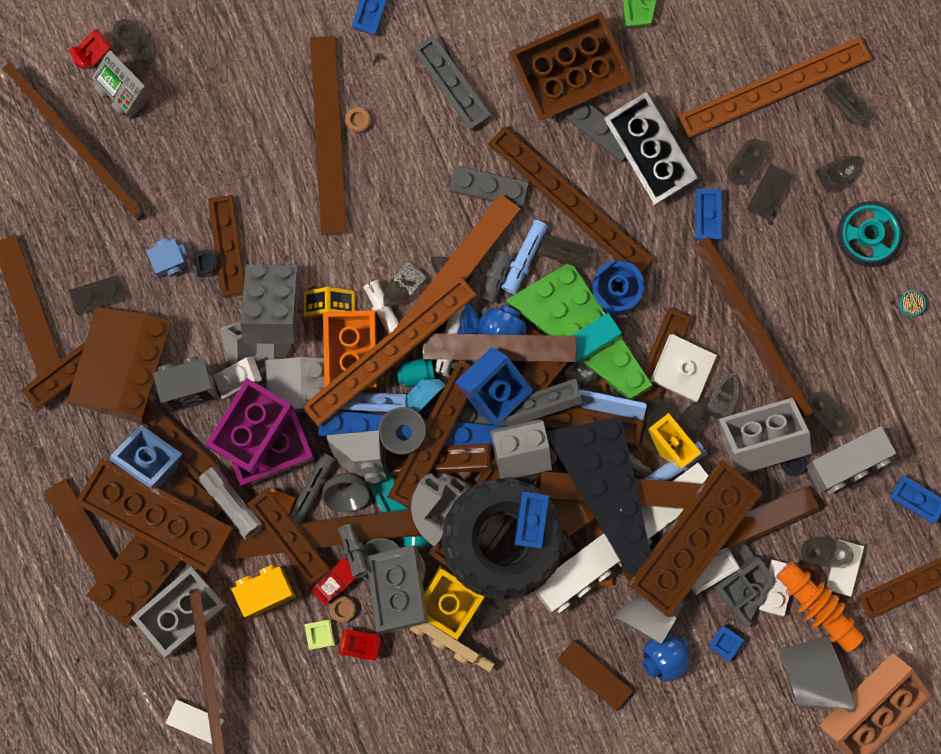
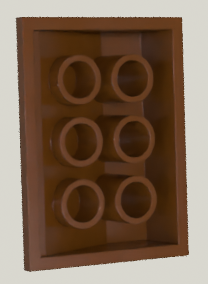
(569, 66)
(119, 363)

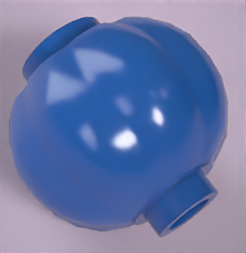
(502, 322)
(666, 660)

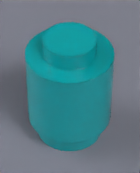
(414, 371)

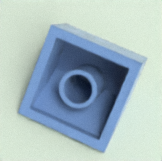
(147, 458)

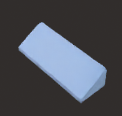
(376, 402)
(612, 405)

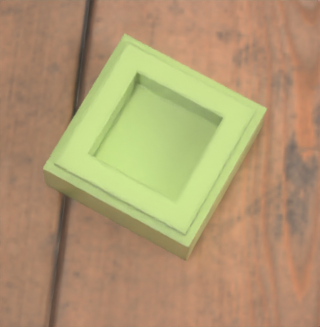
(319, 634)

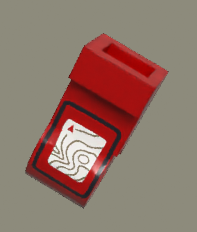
(334, 582)

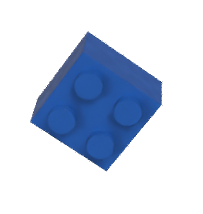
(494, 386)

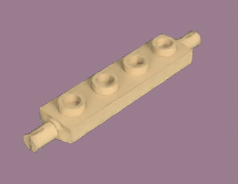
(444, 641)

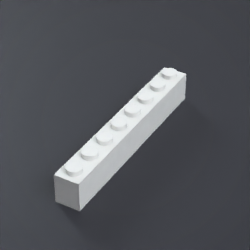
(599, 557)

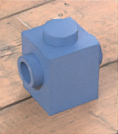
(167, 257)

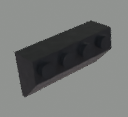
(653, 148)

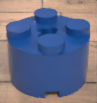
(618, 273)

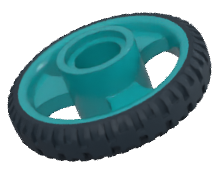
(881, 214)

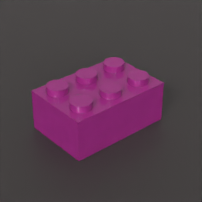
(249, 426)
(286, 453)

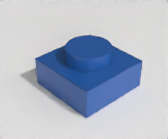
(725, 643)

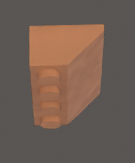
(881, 705)

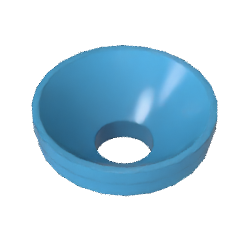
(424, 394)

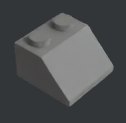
(295, 379)
(521, 449)
(360, 454)

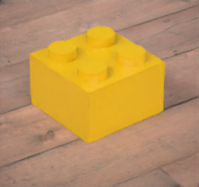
(262, 592)
(449, 603)

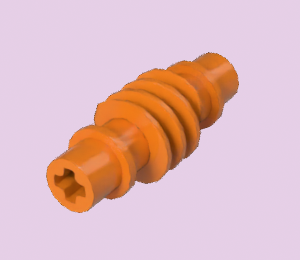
(820, 605)

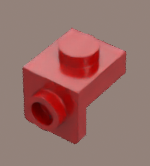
(90, 50)
(360, 644)

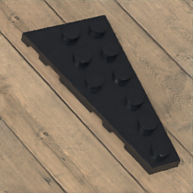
(603, 474)

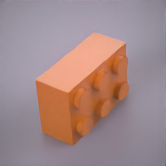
(346, 340)

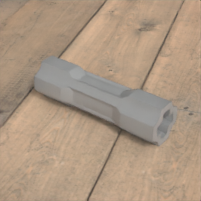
(241, 516)

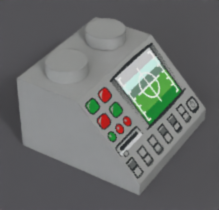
(120, 85)

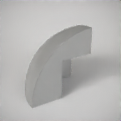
(237, 350)
(432, 503)
(647, 619)

